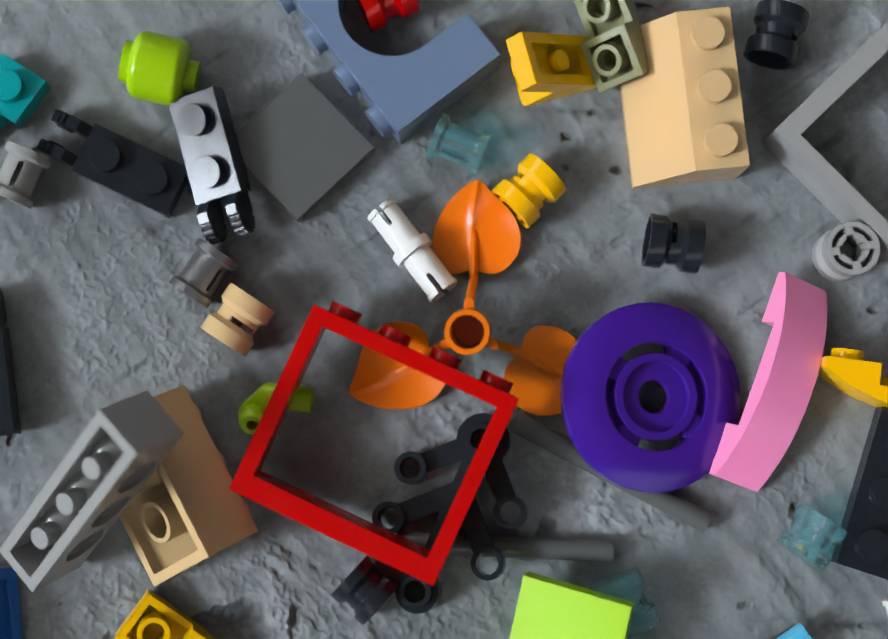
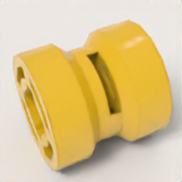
(527, 192)

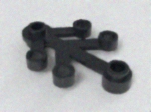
(442, 498)

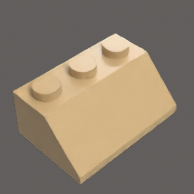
(688, 109)
(186, 503)

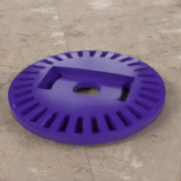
(604, 407)

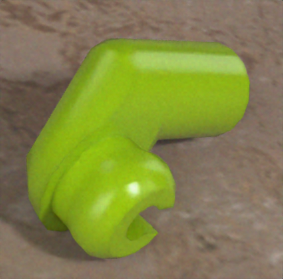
(255, 405)

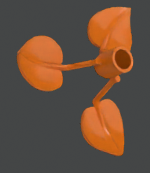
(471, 236)

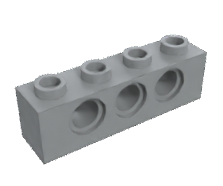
(90, 489)

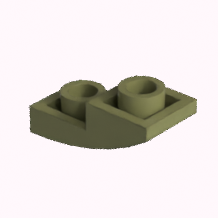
(614, 43)

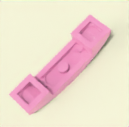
(781, 386)

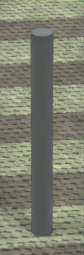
(562, 447)
(530, 547)

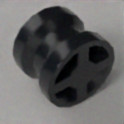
(365, 590)

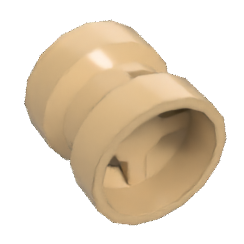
(243, 308)

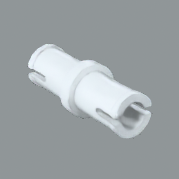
(412, 250)

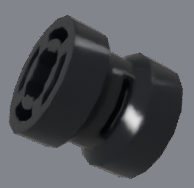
(776, 34)
(674, 243)

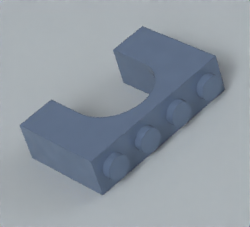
(405, 88)

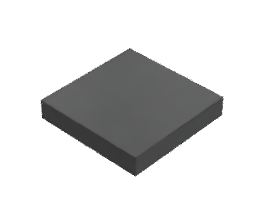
(301, 147)

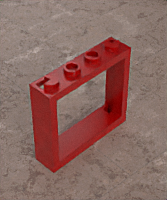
(337, 522)

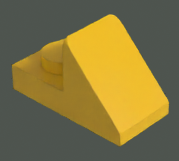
(548, 66)

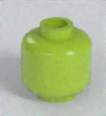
(158, 68)

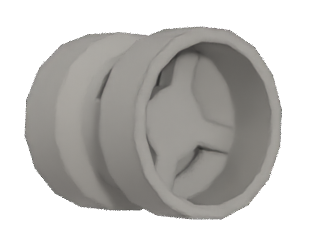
(834, 256)

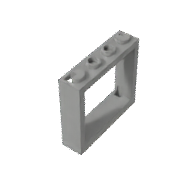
(810, 166)

